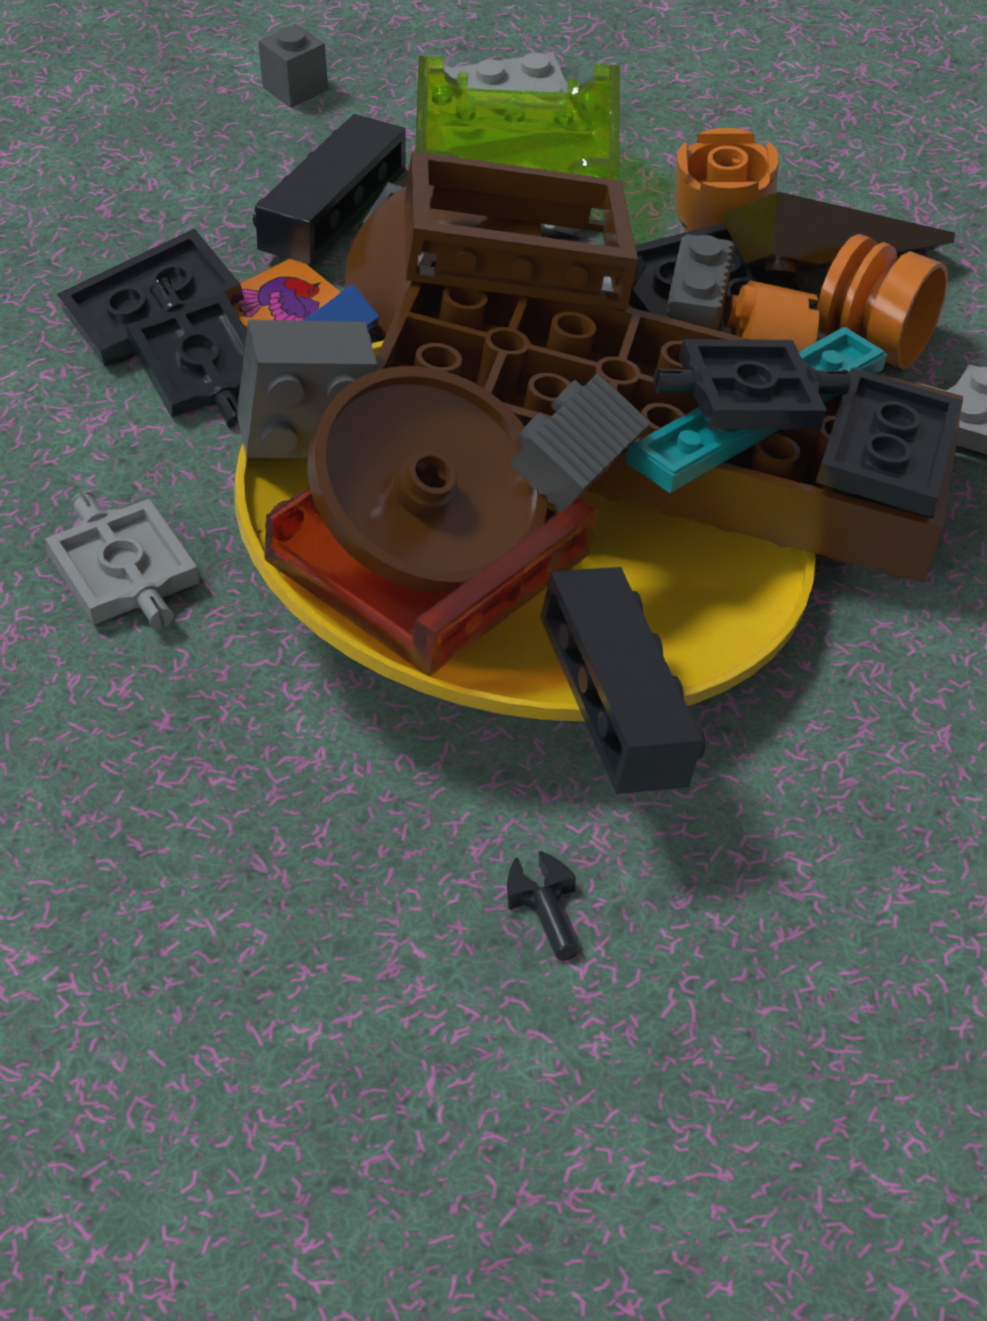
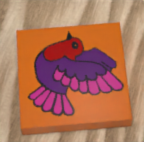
(284, 293)

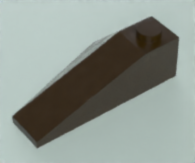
(805, 234)

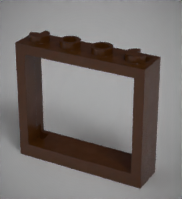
(516, 261)

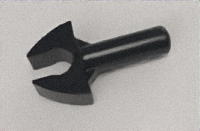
(546, 902)

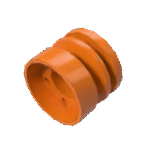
(883, 298)

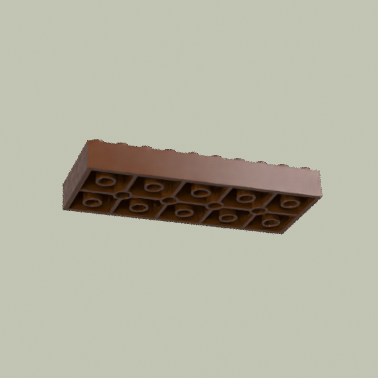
(536, 347)

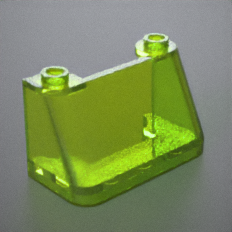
(522, 128)

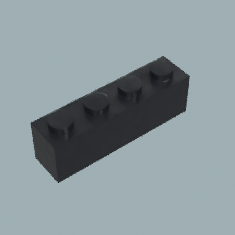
(330, 189)
(621, 680)

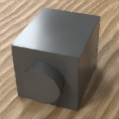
(293, 65)

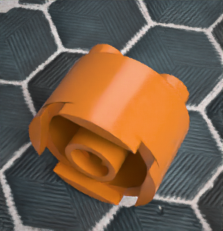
(721, 175)
(773, 314)

